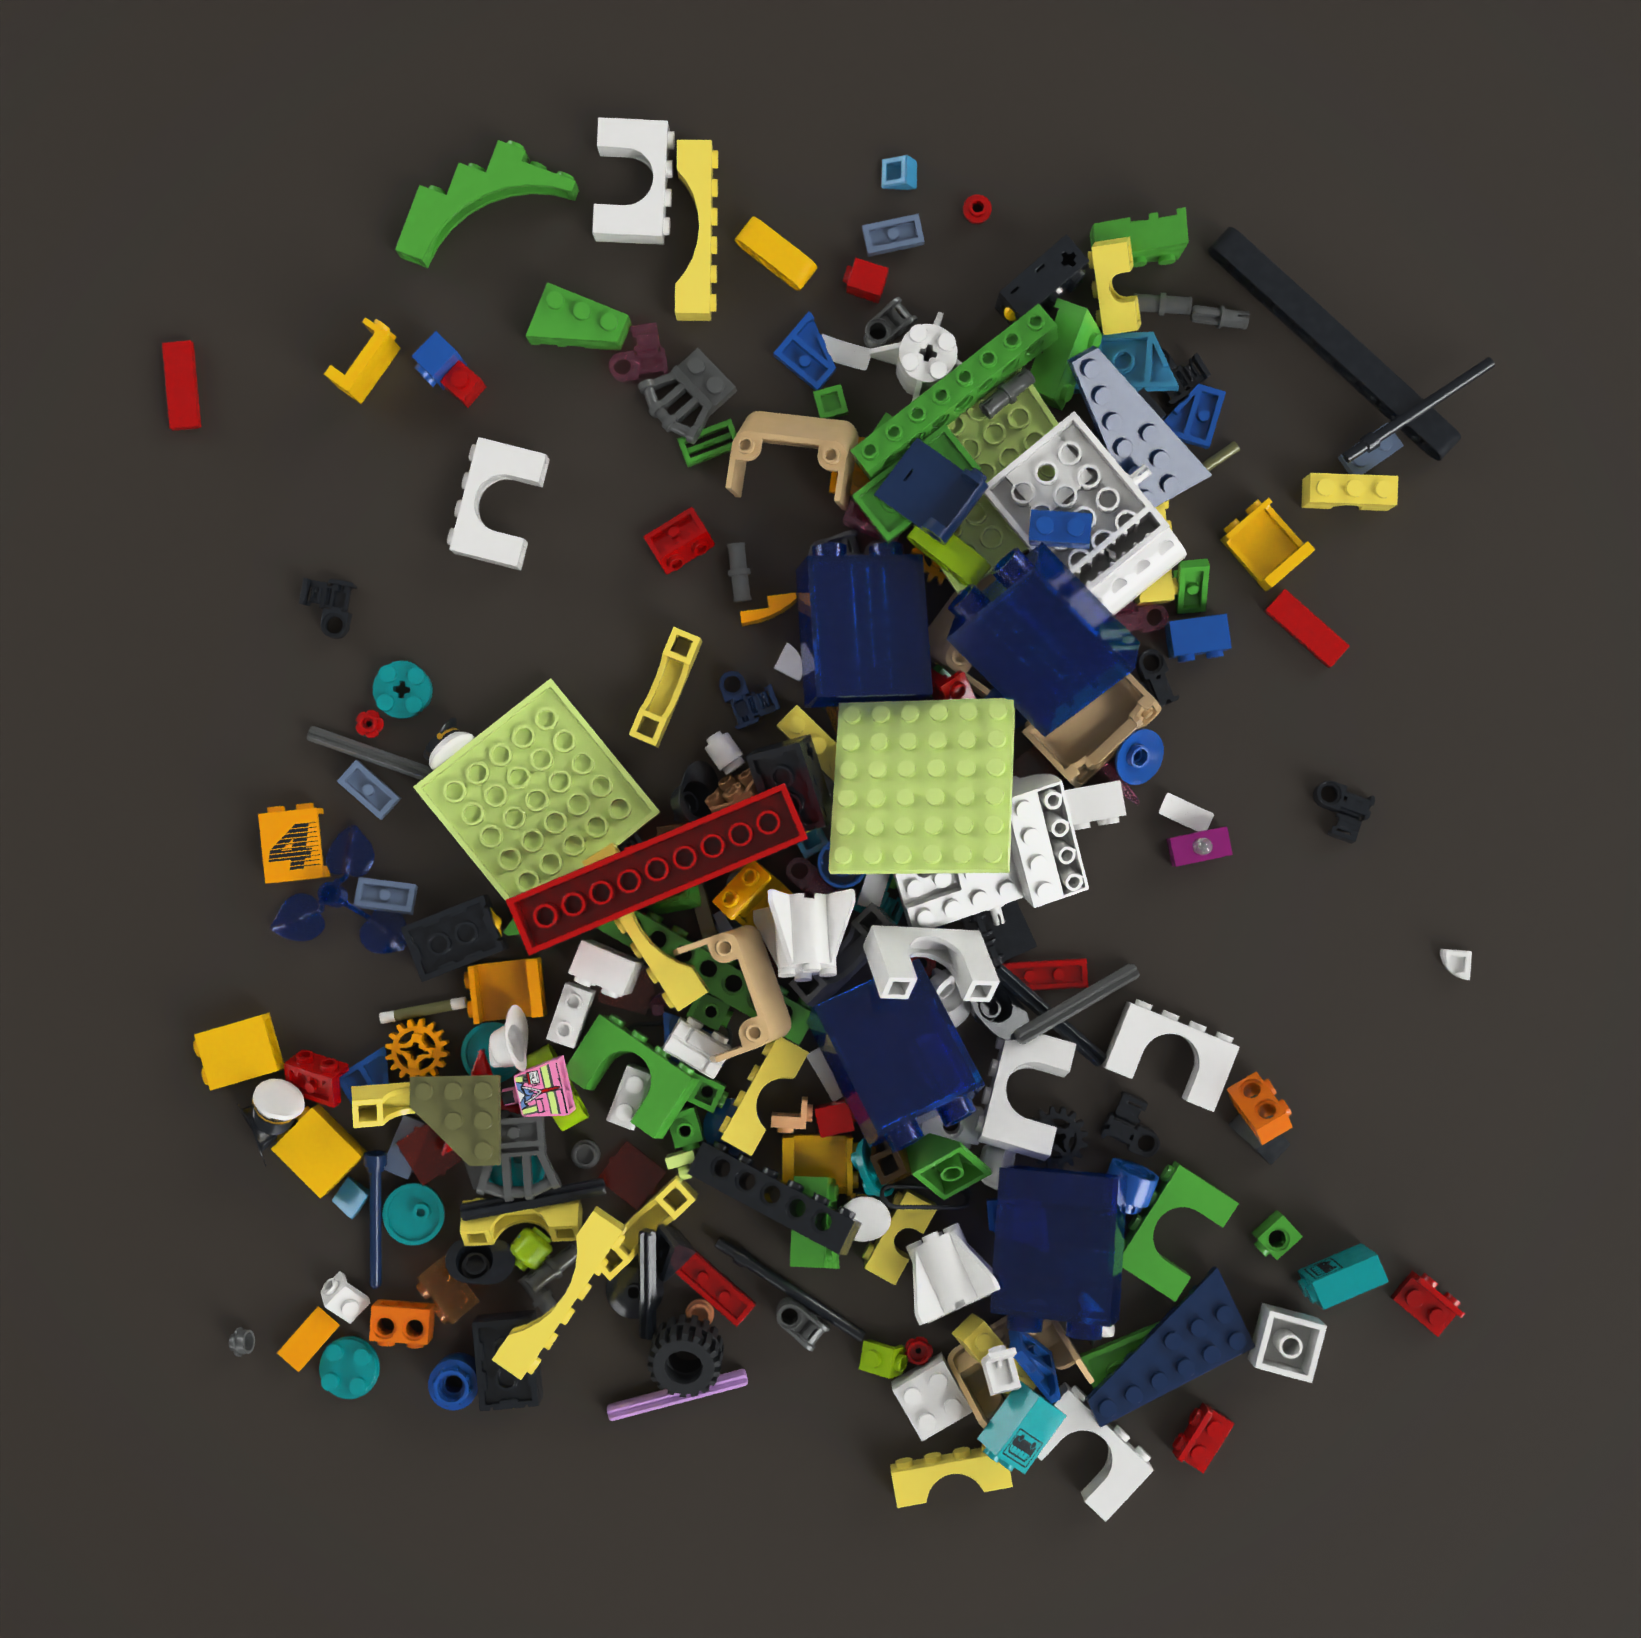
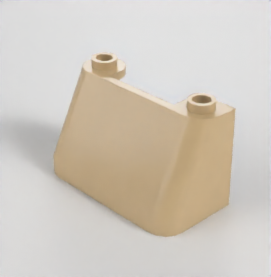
(1096, 731)

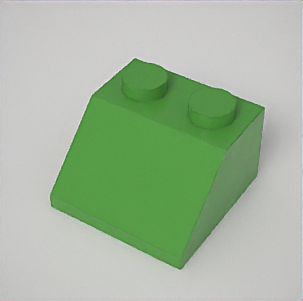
(945, 1165)

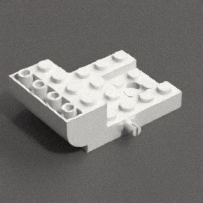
(1128, 535)
(1042, 864)

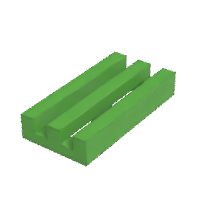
(712, 453)

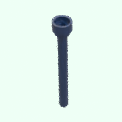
(375, 1162)

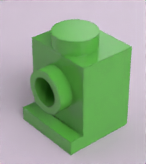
(698, 1011)
(708, 1103)
(687, 1117)

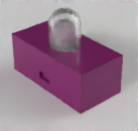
(1199, 846)

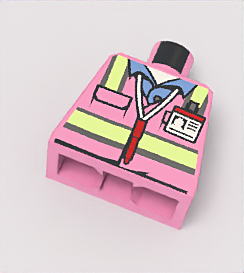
(542, 1090)

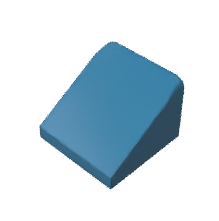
(899, 173)
(814, 843)
(351, 1197)

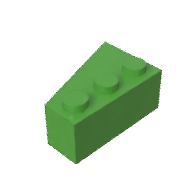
(1150, 239)
(576, 321)
(1051, 369)
(803, 1250)

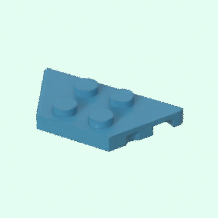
(1138, 360)

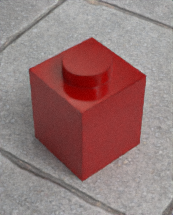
(866, 280)
(463, 384)
(834, 1118)

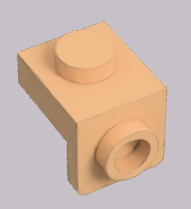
(789, 1121)

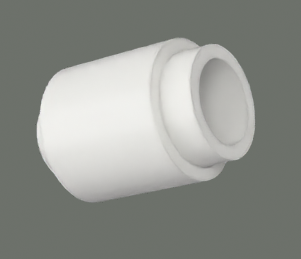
(724, 752)

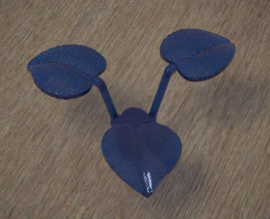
(302, 918)

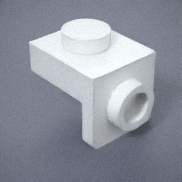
(343, 1298)
(1000, 1370)

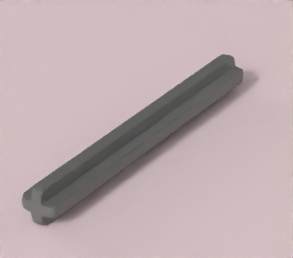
(368, 753)
(1076, 1004)

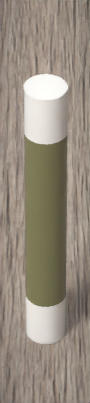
(423, 1010)

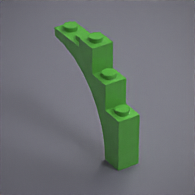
(507, 175)

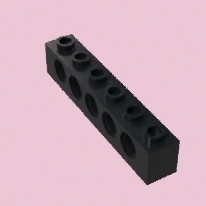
(708, 1167)

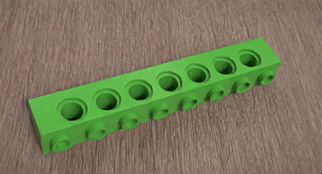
(957, 391)
(738, 999)

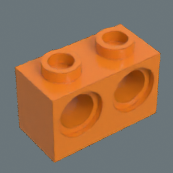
(1258, 1108)
(401, 1315)

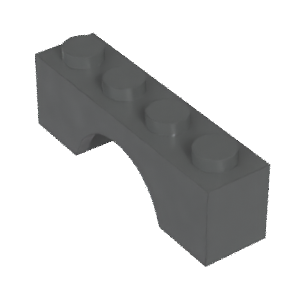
(849, 959)

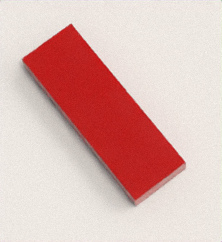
(181, 385)
(1306, 628)
(1051, 973)
(716, 1288)

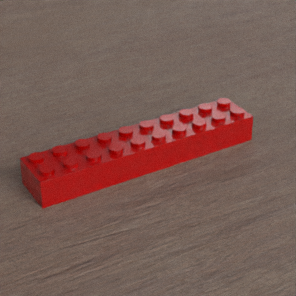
(656, 869)

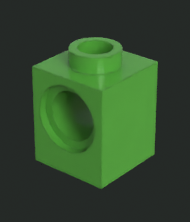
(1288, 1237)

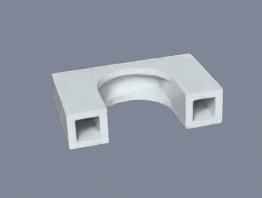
(646, 219)
(490, 464)
(960, 951)
(1211, 1053)
(1000, 1123)
(1125, 1465)

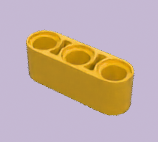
(776, 253)

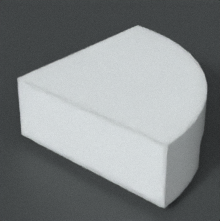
(790, 663)
(1457, 962)

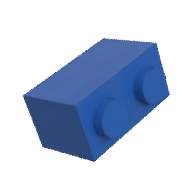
(435, 359)
(1060, 529)
(1198, 636)

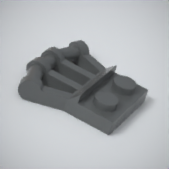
(701, 381)
(521, 1138)

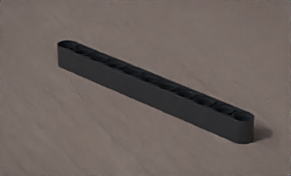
(1331, 341)

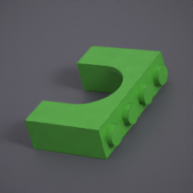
(670, 1081)
(1177, 1189)

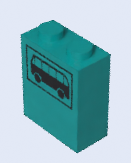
(1342, 1276)
(1020, 1429)

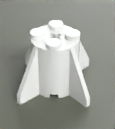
(921, 357)
(805, 931)
(947, 1274)

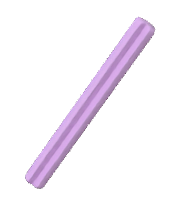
(662, 1399)

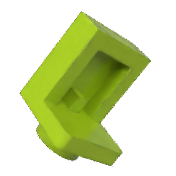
(883, 1359)

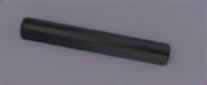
(647, 1283)

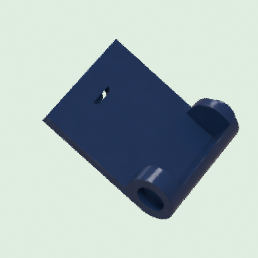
(934, 494)

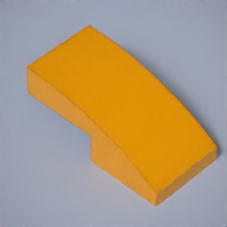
(777, 605)
(308, 1339)

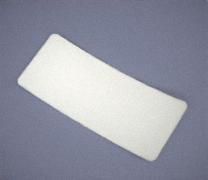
(847, 353)
(1185, 813)
(824, 1073)

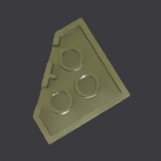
(463, 1113)

